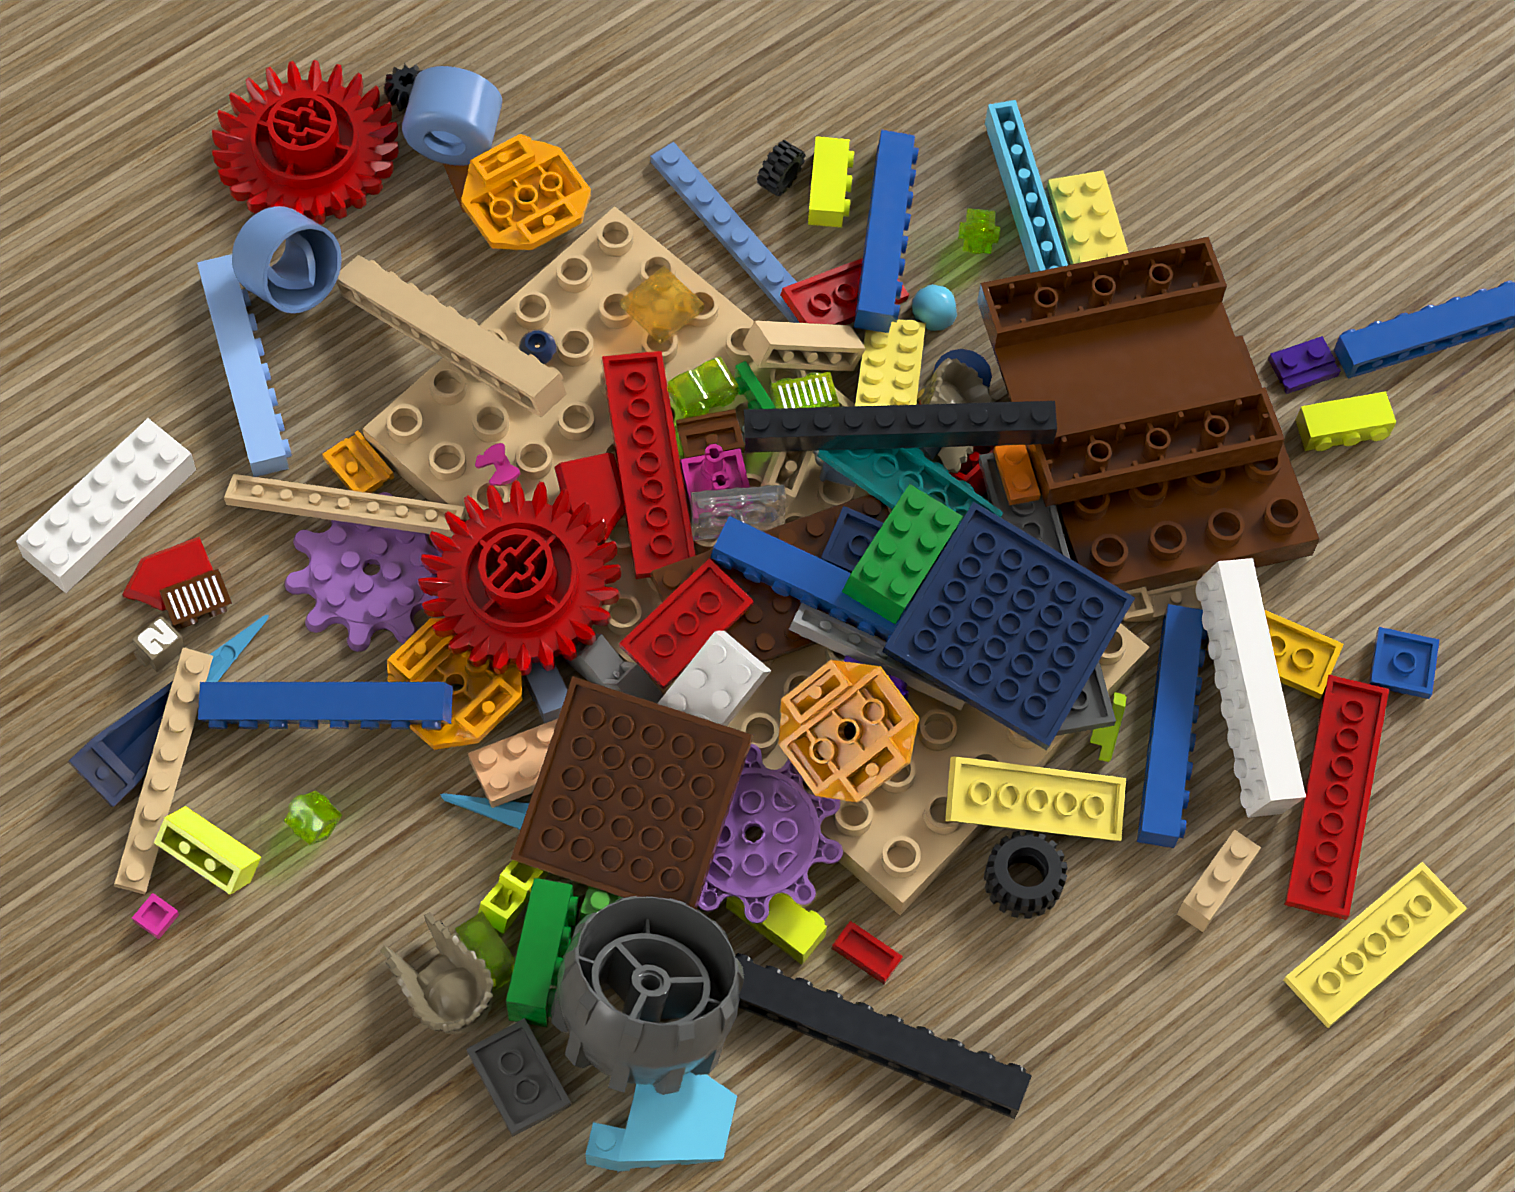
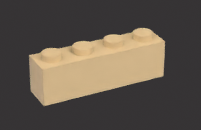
(803, 346)

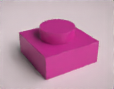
(155, 916)

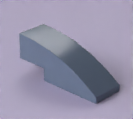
(546, 690)

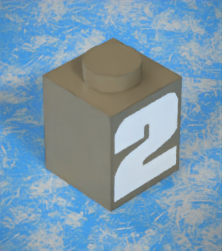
(158, 644)

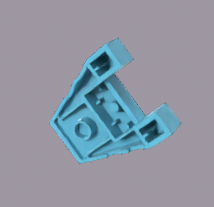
(667, 1128)

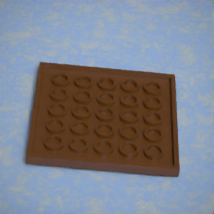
(631, 795)

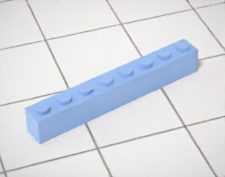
(243, 367)

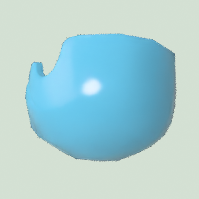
(935, 307)

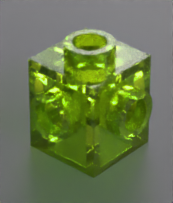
(979, 231)
(312, 817)

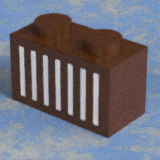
(195, 597)

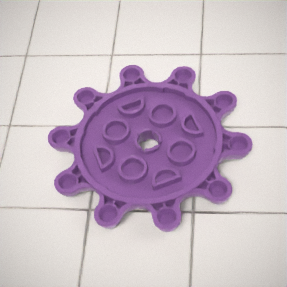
(358, 599)
(787, 845)

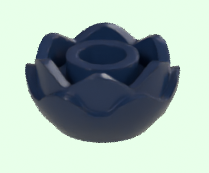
(542, 338)

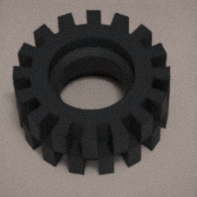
(781, 168)

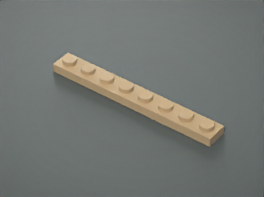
(340, 504)
(163, 771)

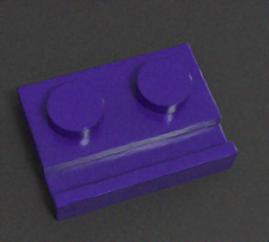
(1304, 365)

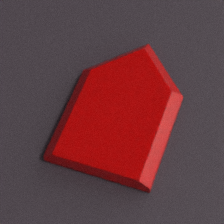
(597, 483)
(166, 569)

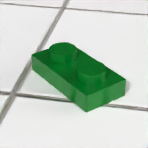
(751, 388)

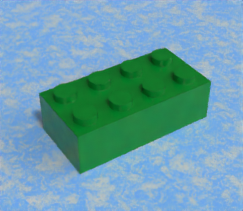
(902, 554)
(541, 950)

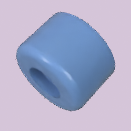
(451, 115)
(304, 271)

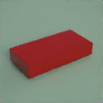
(867, 952)

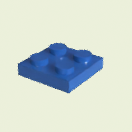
(1404, 662)

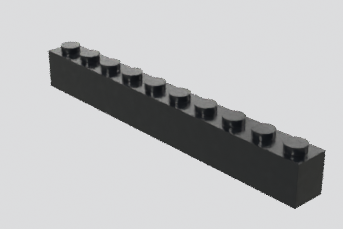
(900, 426)
(882, 1038)

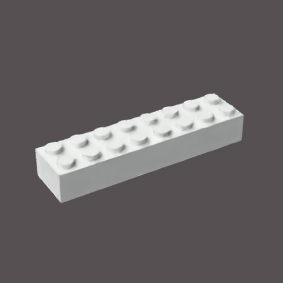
(1250, 688)

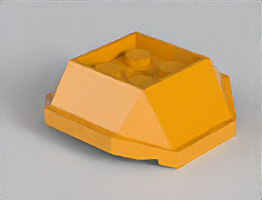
(520, 172)
(476, 707)
(815, 724)

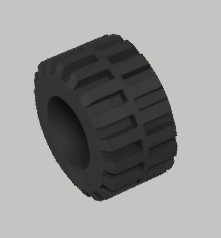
(1034, 852)

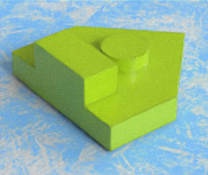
(1107, 736)

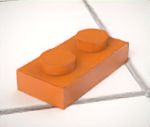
(1016, 474)

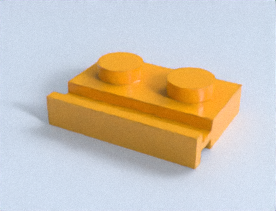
(358, 464)

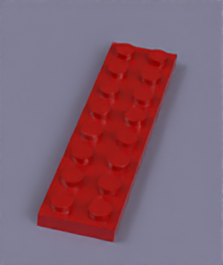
(647, 461)
(1337, 798)

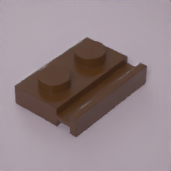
(704, 430)

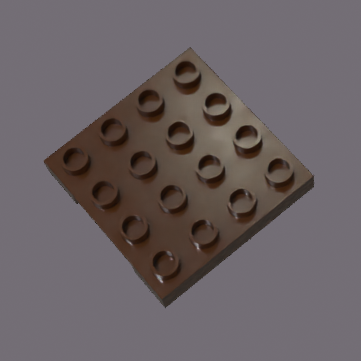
(1135, 367)
(1188, 524)

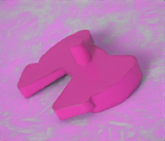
(505, 472)

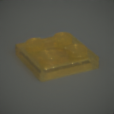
(662, 305)

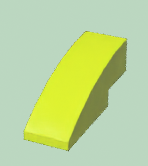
(510, 894)

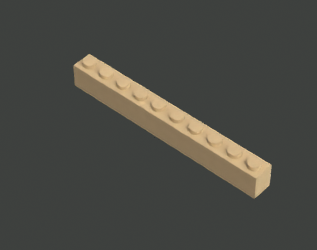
(451, 335)

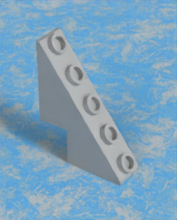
(606, 668)

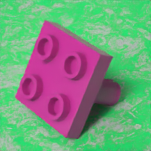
(714, 471)

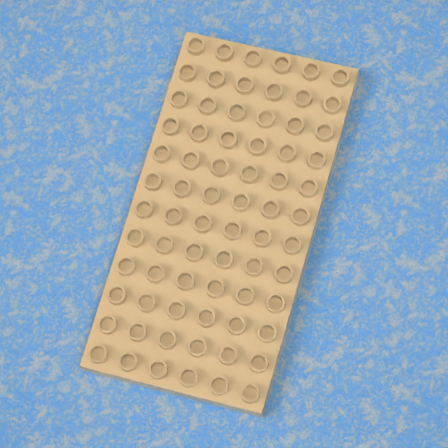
(448, 417)

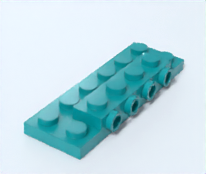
(890, 471)

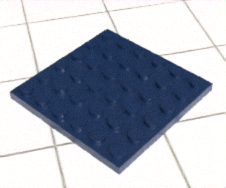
(1009, 625)

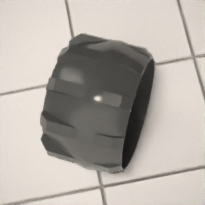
(663, 966)

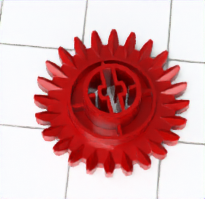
(306, 144)
(493, 576)

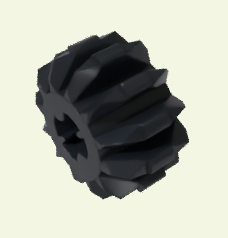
(399, 85)

